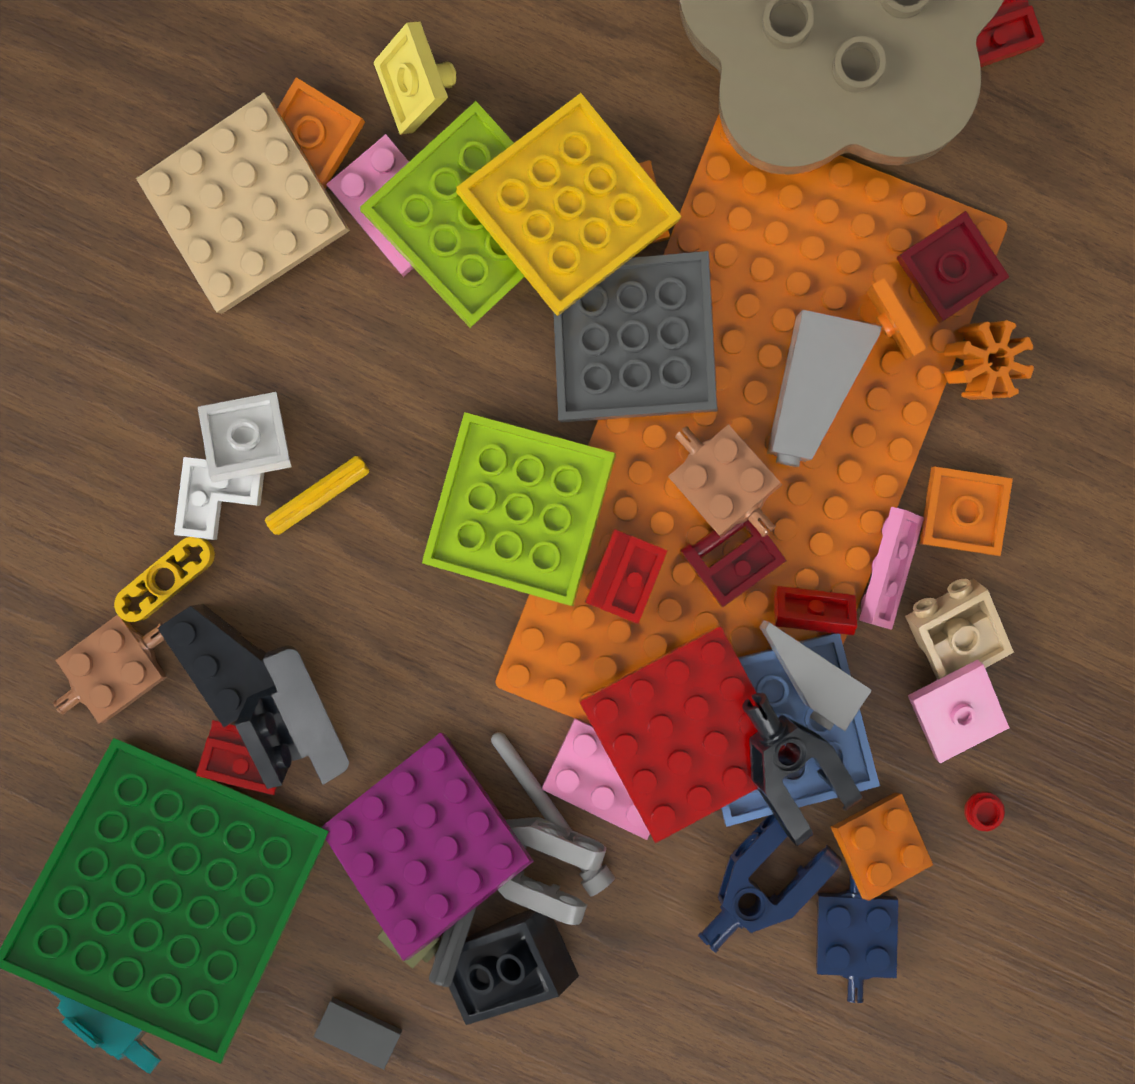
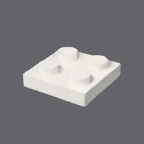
(244, 437)

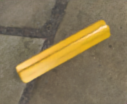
(317, 495)

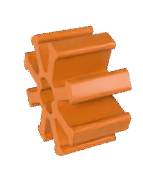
(990, 342)

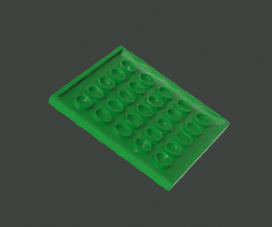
(163, 900)

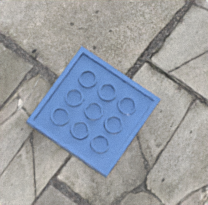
(851, 745)

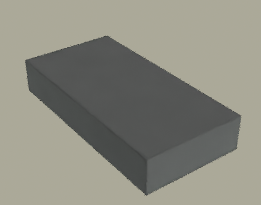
(358, 1033)

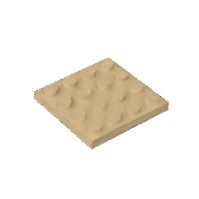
(242, 203)

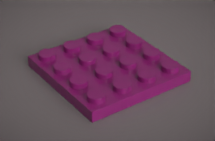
(425, 846)

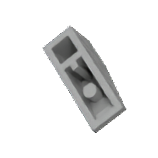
(818, 682)

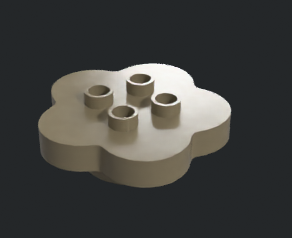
(840, 76)

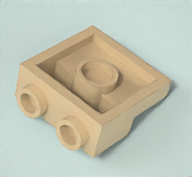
(959, 628)

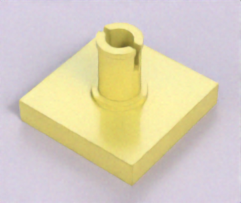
(412, 78)

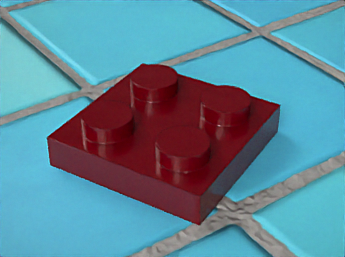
(952, 267)

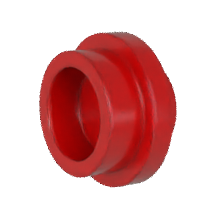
(984, 811)

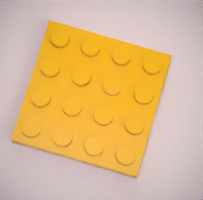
(568, 204)

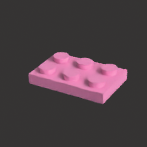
(361, 181)
(589, 780)

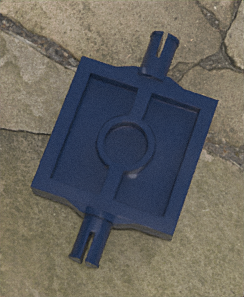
(856, 937)

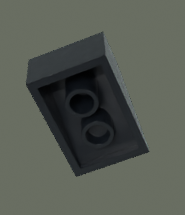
(511, 967)

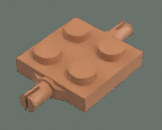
(725, 481)
(110, 669)

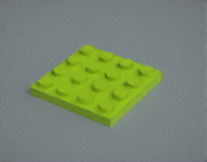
(435, 226)
(519, 508)

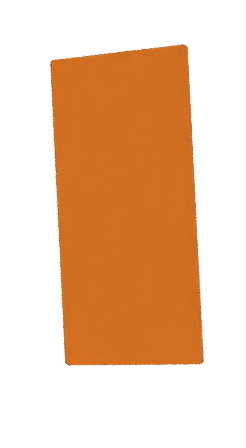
(773, 252)

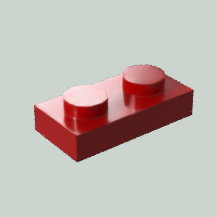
(815, 610)

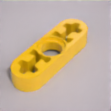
(149, 604)

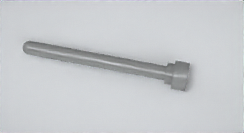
(592, 881)

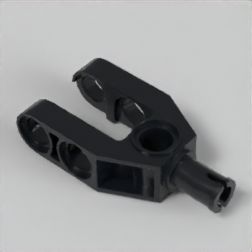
(771, 766)

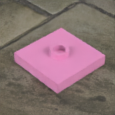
(958, 711)

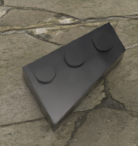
(217, 660)

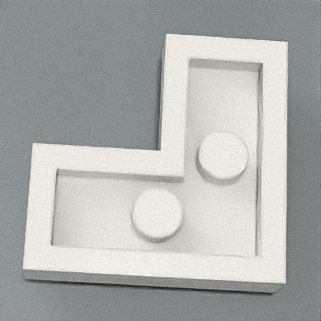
(201, 499)

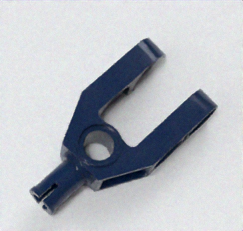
(766, 910)

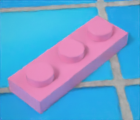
(891, 568)

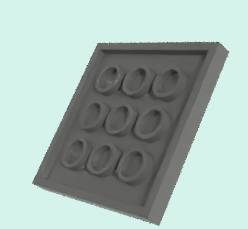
(639, 342)

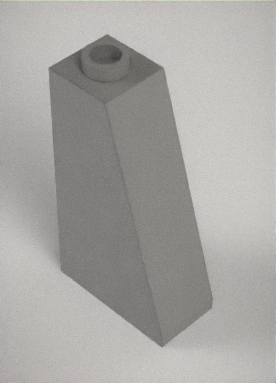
(818, 374)

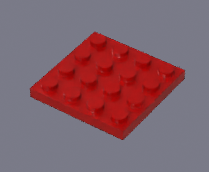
(679, 732)

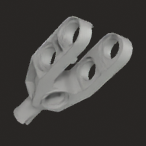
(561, 844)

